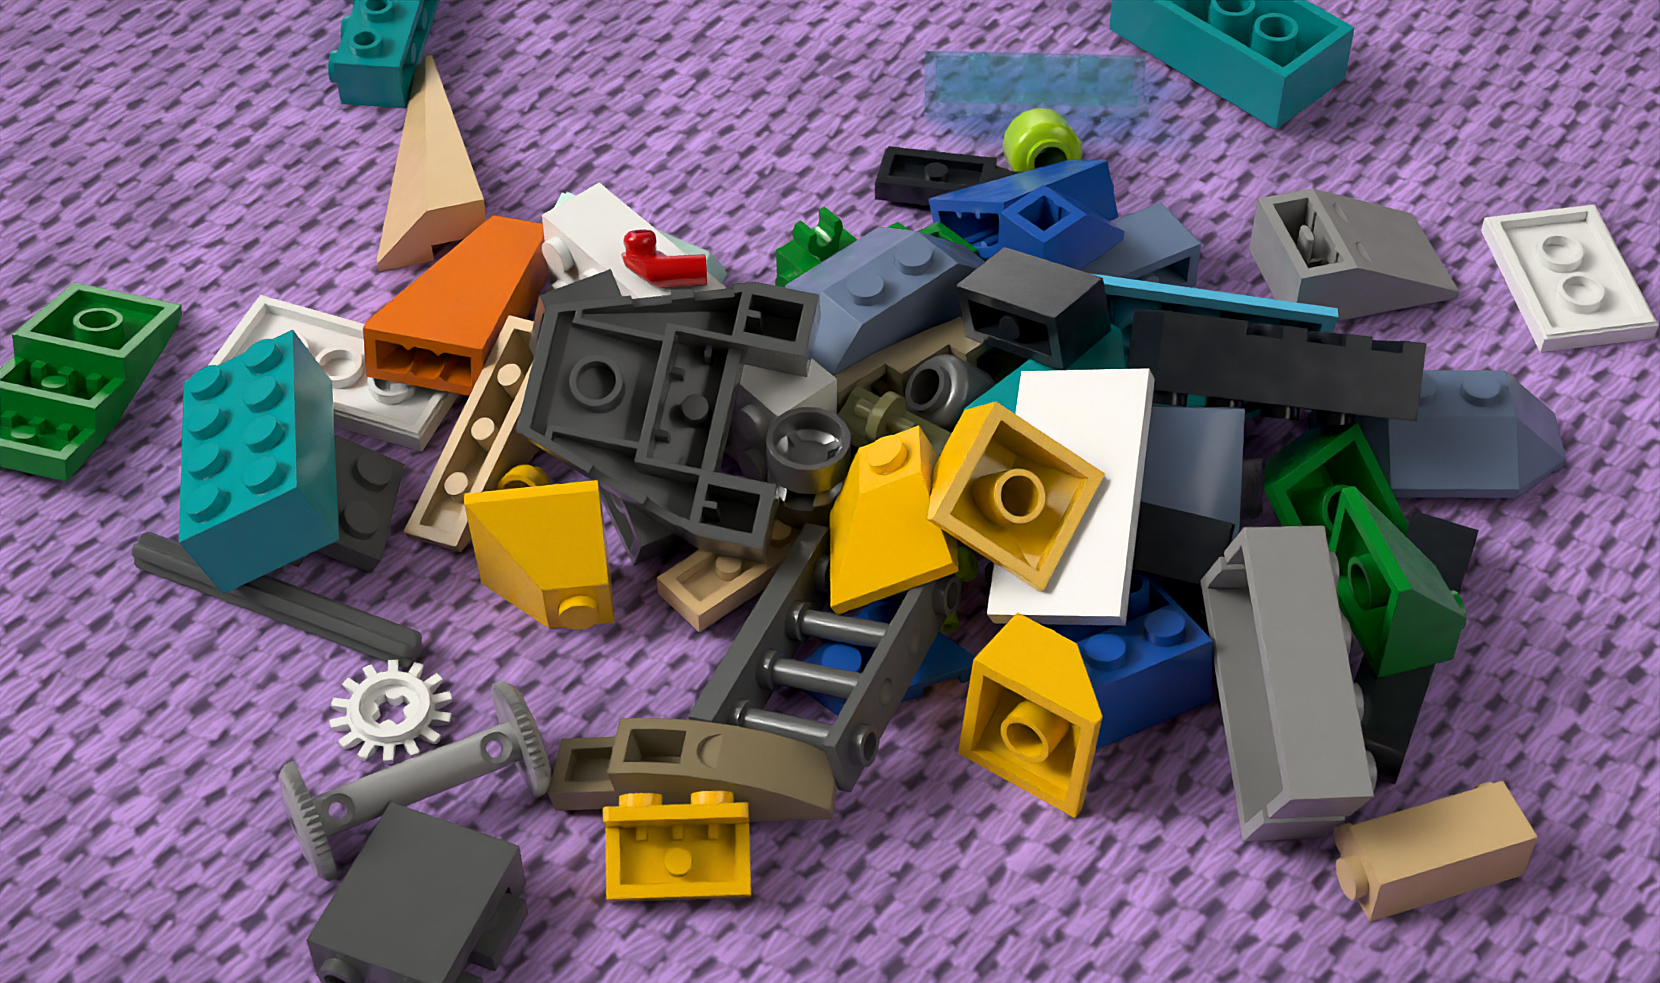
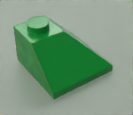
(1313, 469)
(1391, 591)

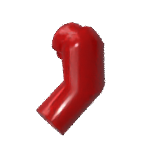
(656, 267)

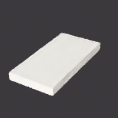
(360, 403)
(1106, 423)

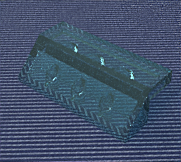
(1011, 83)

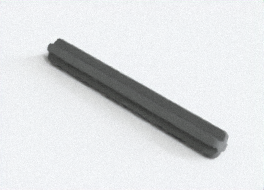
(286, 604)

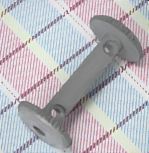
(417, 778)

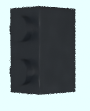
(1034, 308)

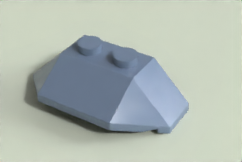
(884, 292)
(1470, 439)

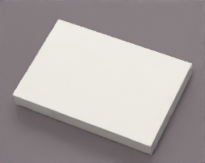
(1568, 278)

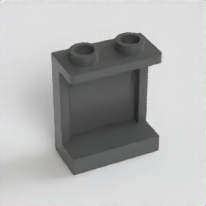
(413, 902)

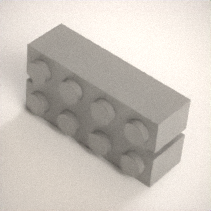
(1287, 684)

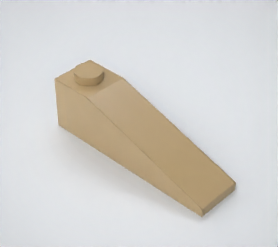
(481, 443)

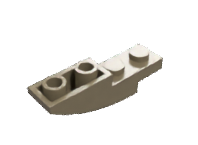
(682, 757)

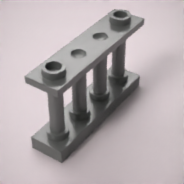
(790, 615)

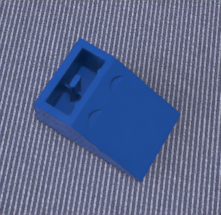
(1149, 666)

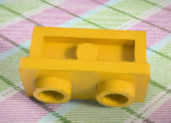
(677, 849)

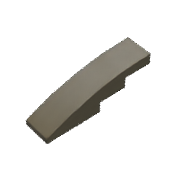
(893, 365)

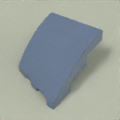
(1195, 461)

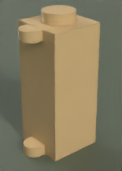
(1434, 850)

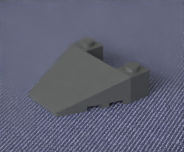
(649, 397)

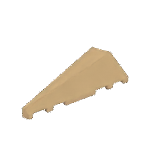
(433, 181)

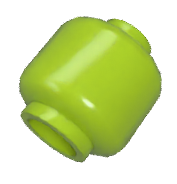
(1039, 140)

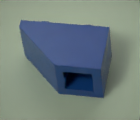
(1056, 229)

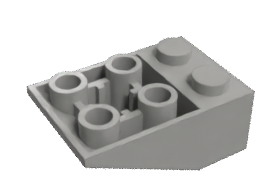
(1345, 254)

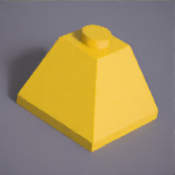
(1010, 492)
(882, 526)
(545, 551)
(1033, 714)

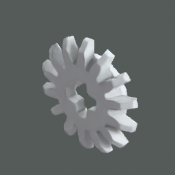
(394, 688)

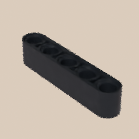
(1396, 699)

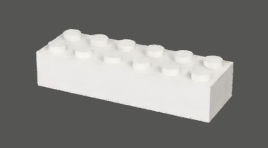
(587, 239)

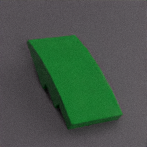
(77, 375)

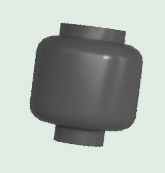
(944, 388)

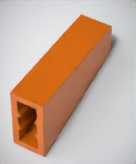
(453, 313)

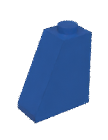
(976, 210)

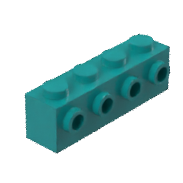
(380, 51)

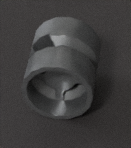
(808, 463)

